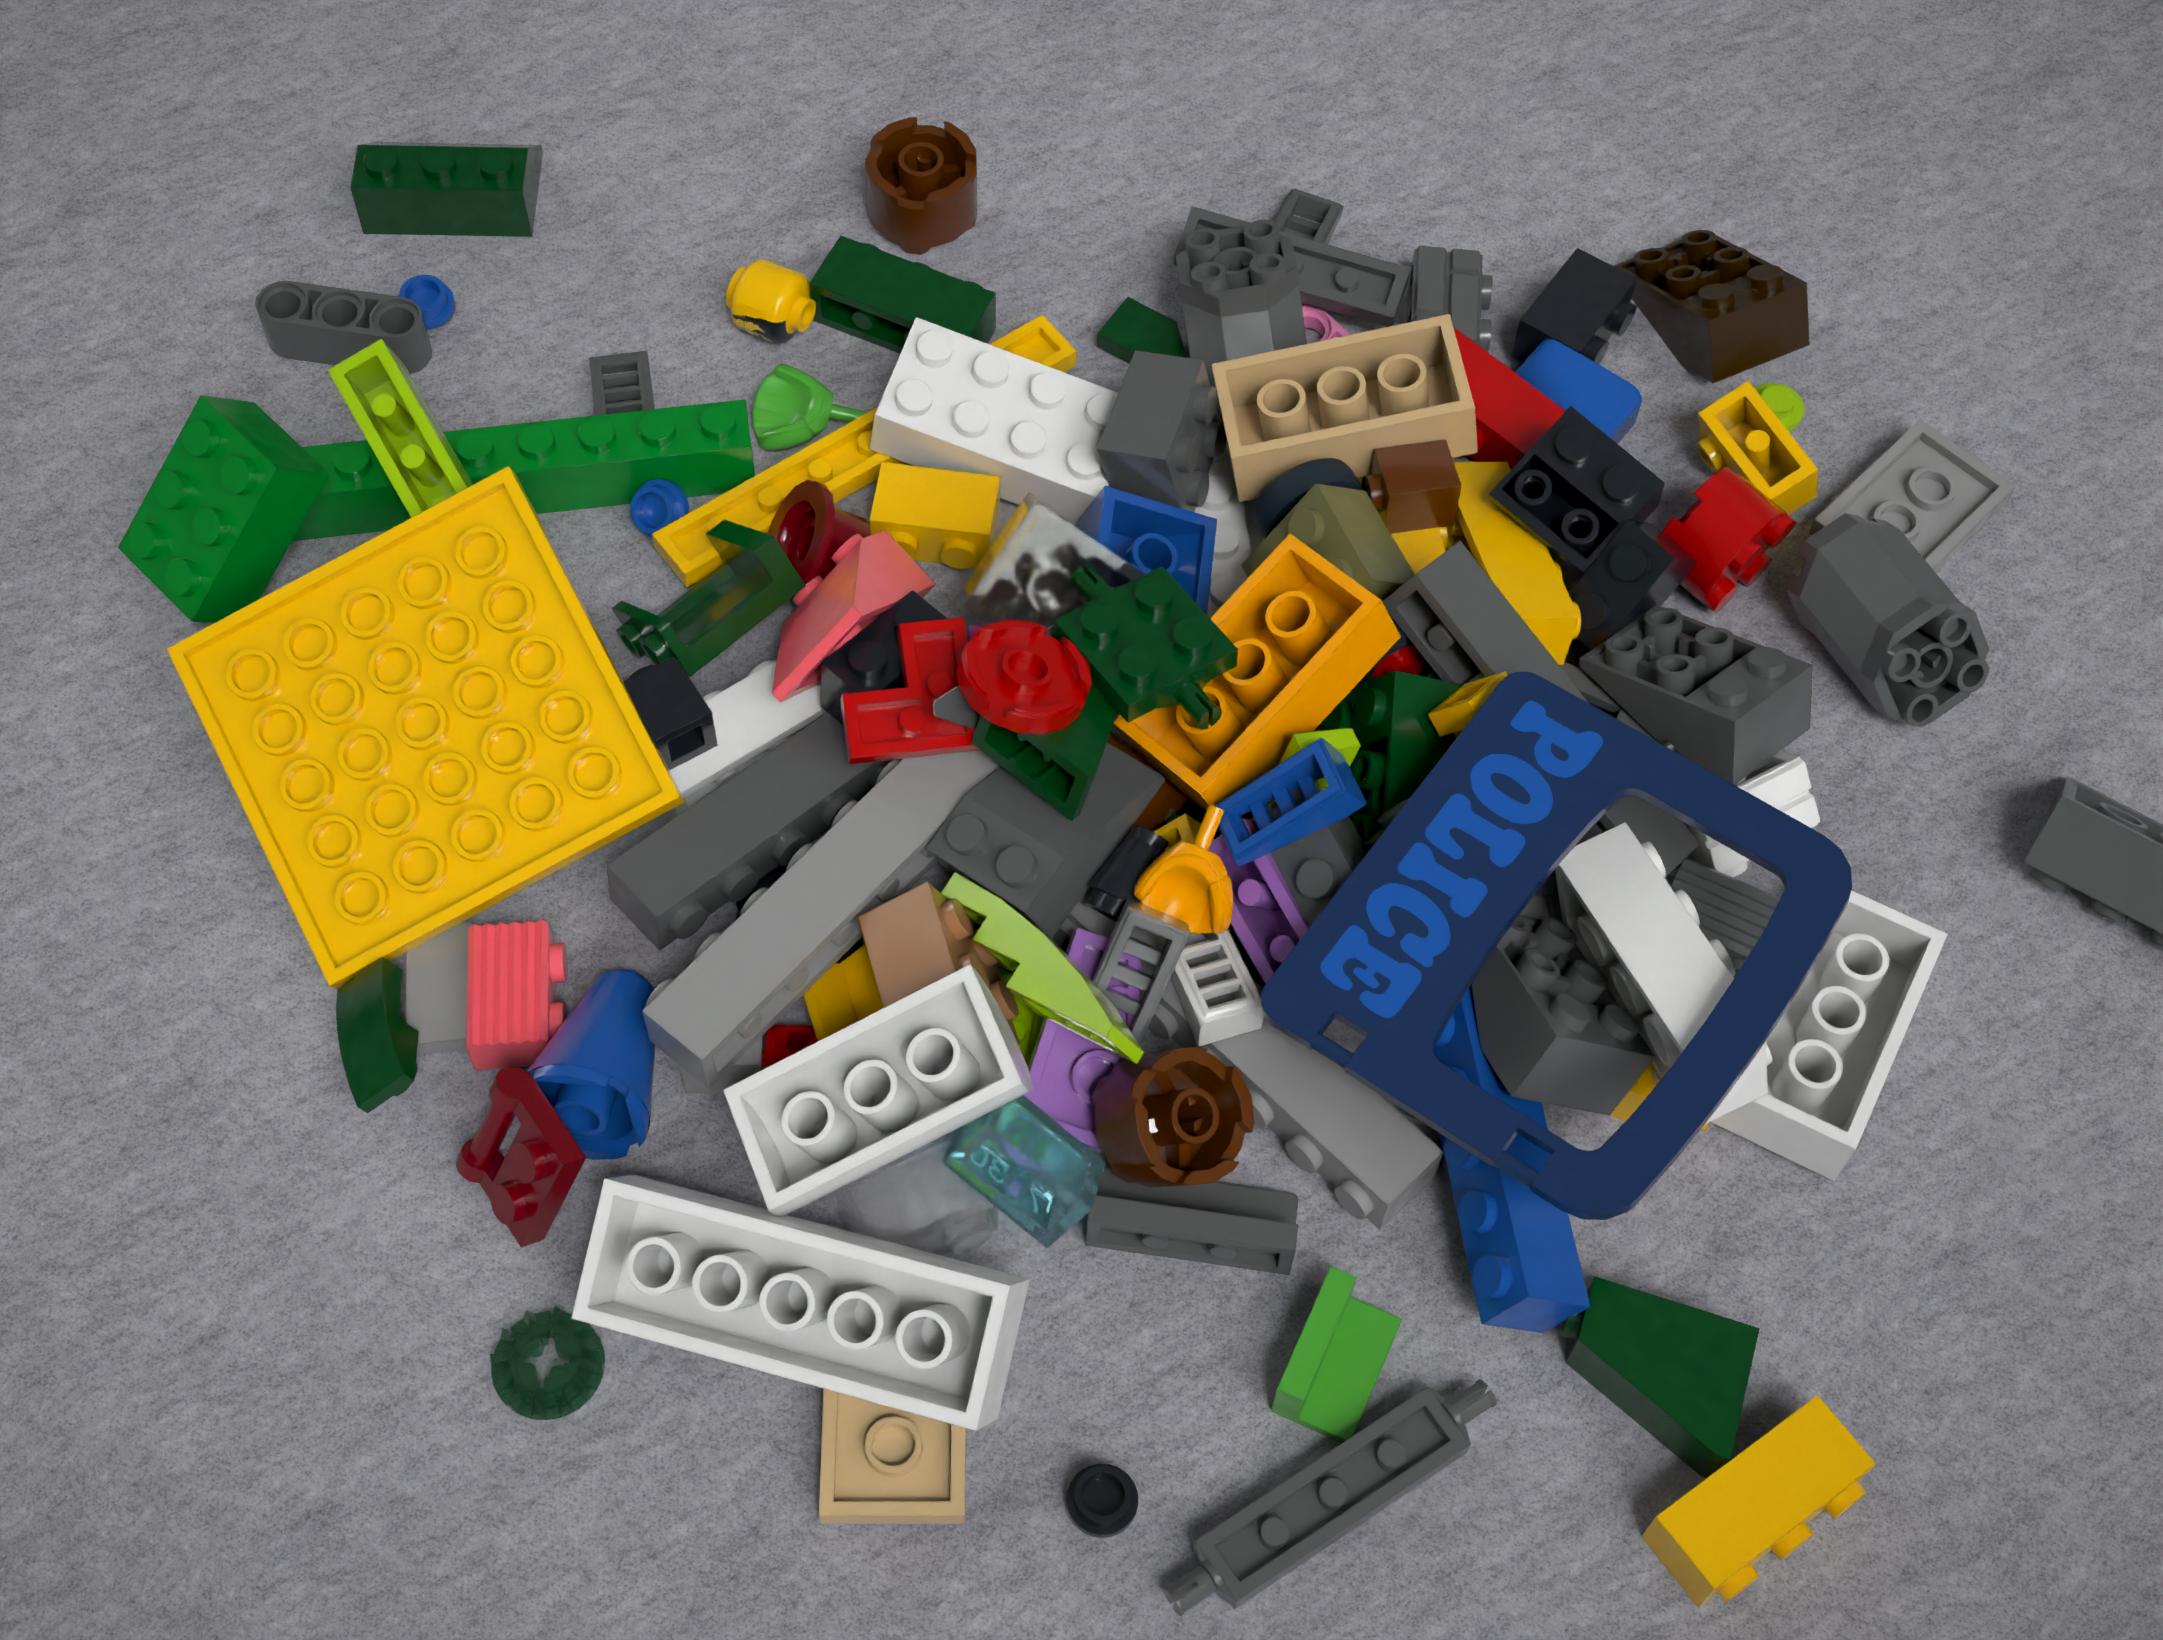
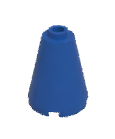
(602, 1067)

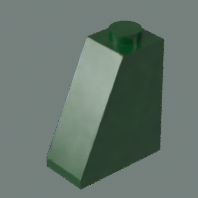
(1057, 763)
(1666, 1368)

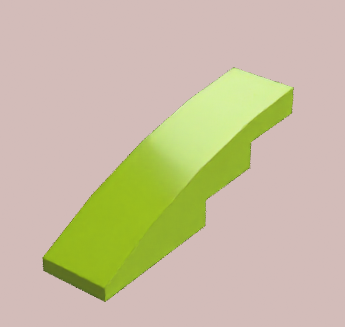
(1042, 971)

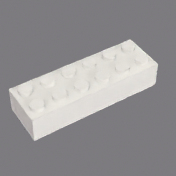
(801, 1300)

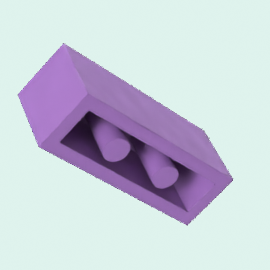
(1262, 908)

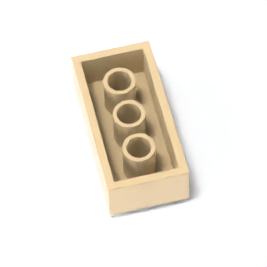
(1344, 401)

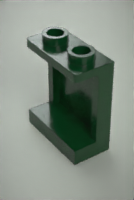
(718, 608)

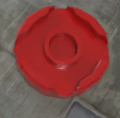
(1023, 677)

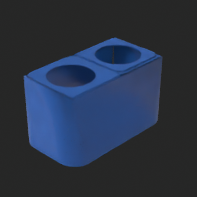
(1585, 385)

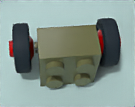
(1336, 519)

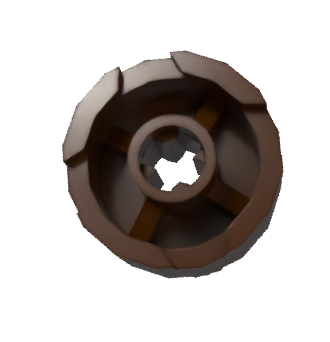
(921, 184)
(1172, 1118)

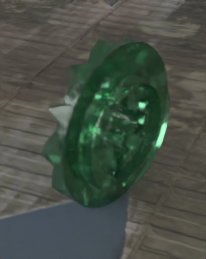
(567, 1385)

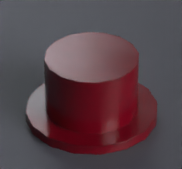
(813, 529)

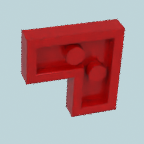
(902, 720)

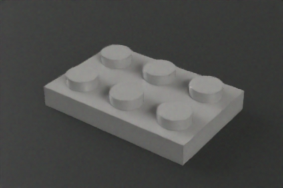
(1926, 491)

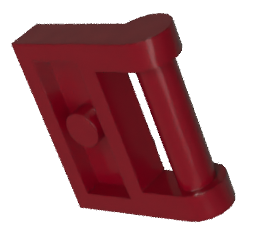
(539, 1166)

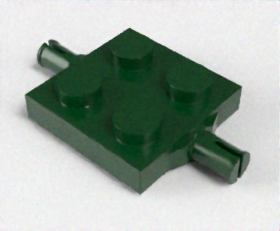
(1147, 644)

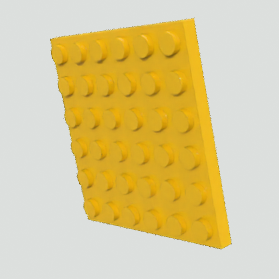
(423, 727)

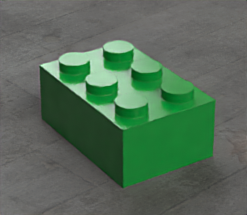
(222, 509)

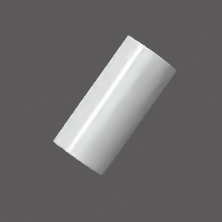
(877, 1090)

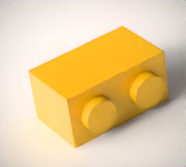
(937, 513)

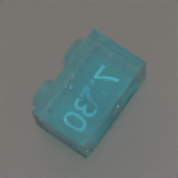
(1027, 1168)

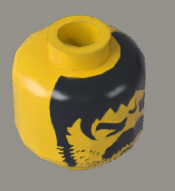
(770, 301)

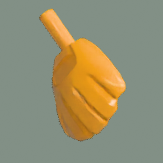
(1191, 881)

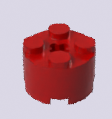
(1727, 536)

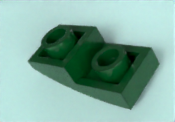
(373, 1041)

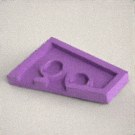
(1068, 1065)

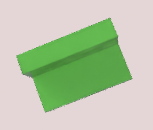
(1335, 1360)

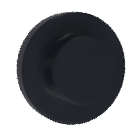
(1102, 1500)

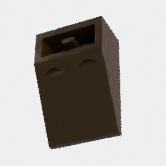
(1719, 304)

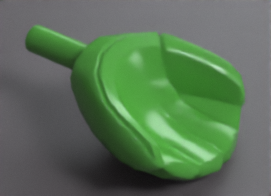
(793, 409)

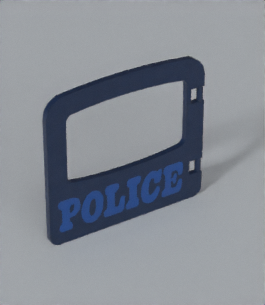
(1459, 871)

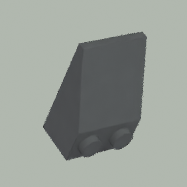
(1031, 851)

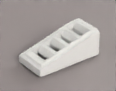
(1227, 1018)

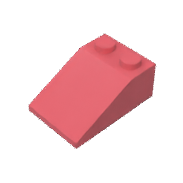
(830, 611)

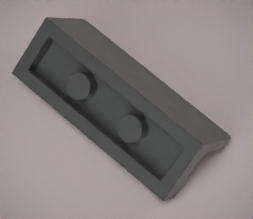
(1196, 1223)

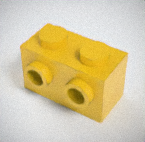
(1754, 443)

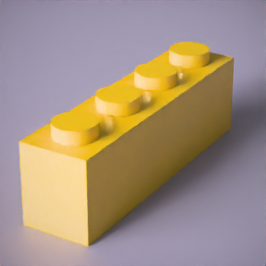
(1514, 559)

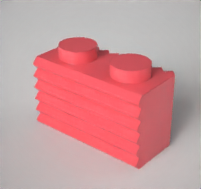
(512, 992)

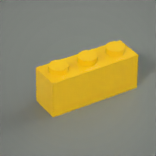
(1760, 1503)

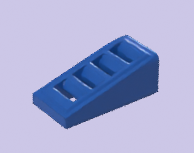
(1317, 812)

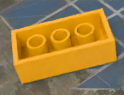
(1301, 647)

